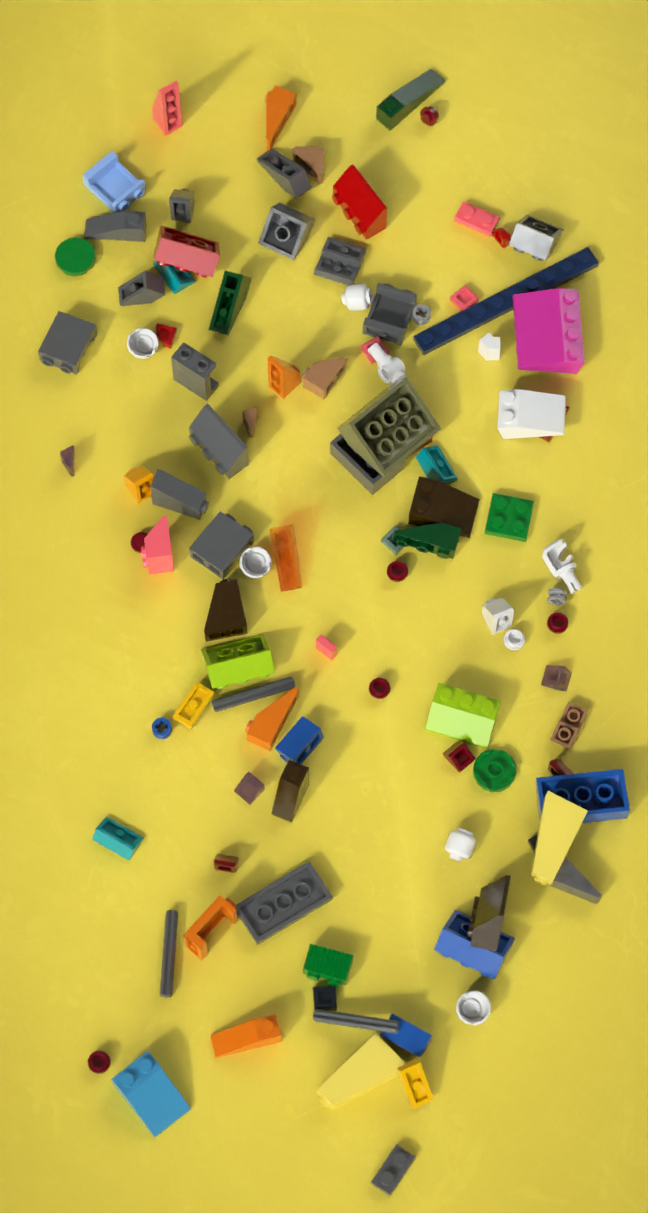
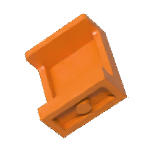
(196, 934)

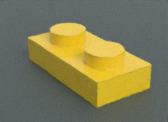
(193, 705)
(415, 1083)

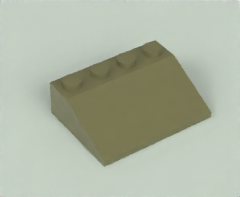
(390, 427)

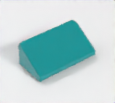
(174, 278)
(435, 465)
(117, 838)

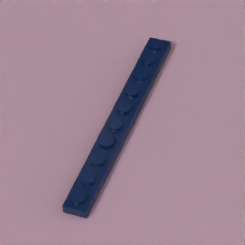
(503, 301)

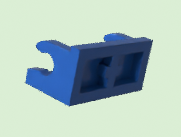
(300, 741)
(408, 1037)

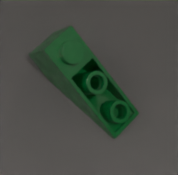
(432, 538)

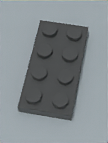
(283, 903)

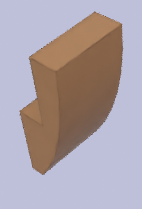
(569, 725)

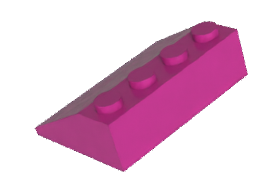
(548, 331)

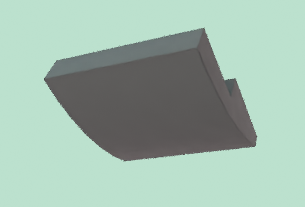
(340, 261)

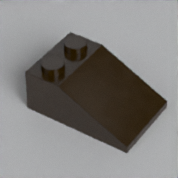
(441, 503)

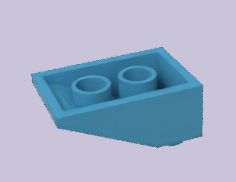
(150, 1094)

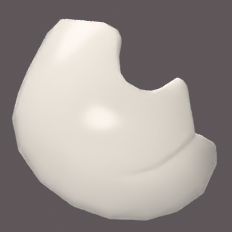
(142, 343)
(255, 562)
(473, 1007)

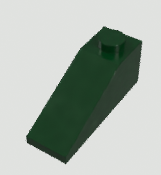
(229, 301)

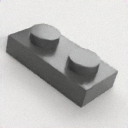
(393, 1170)

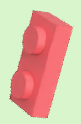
(476, 218)

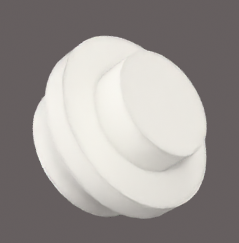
(514, 639)

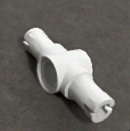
(389, 368)

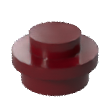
(429, 116)
(138, 541)
(397, 571)
(557, 623)
(379, 688)
(99, 1062)

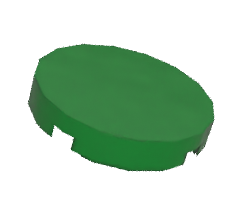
(75, 256)
(494, 770)

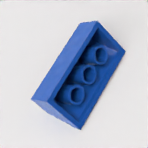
(597, 792)

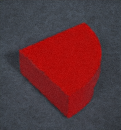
(502, 237)
(166, 335)

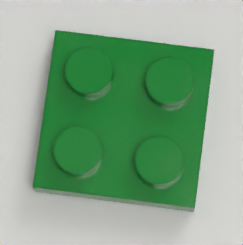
(509, 517)

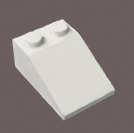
(530, 414)

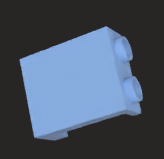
(113, 183)

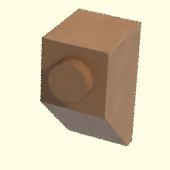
(323, 376)

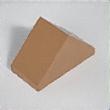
(311, 160)

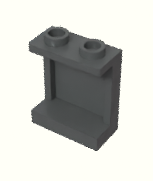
(390, 313)
(66, 342)
(193, 371)
(221, 544)

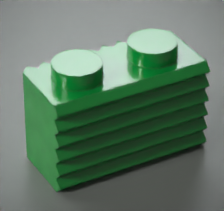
(327, 965)

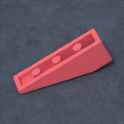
(167, 109)

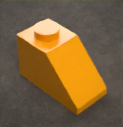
(138, 482)

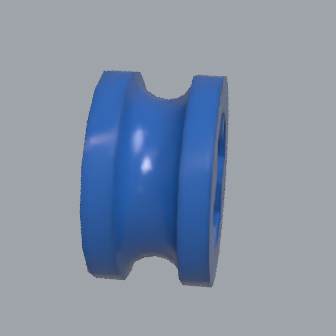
(166, 732)

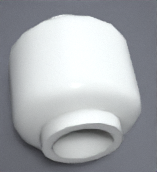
(357, 297)
(460, 844)

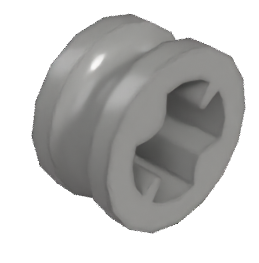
(425, 310)
(557, 596)

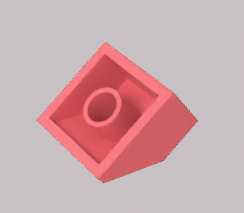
(157, 549)

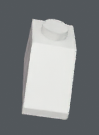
(497, 615)

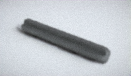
(253, 694)
(168, 958)
(356, 1021)

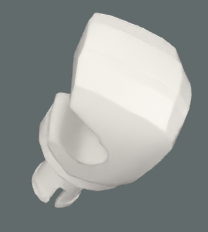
(563, 570)

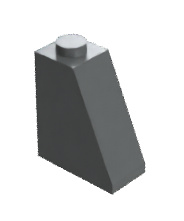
(178, 495)

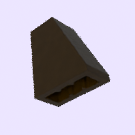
(226, 612)
(290, 790)

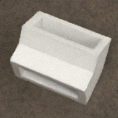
(489, 347)

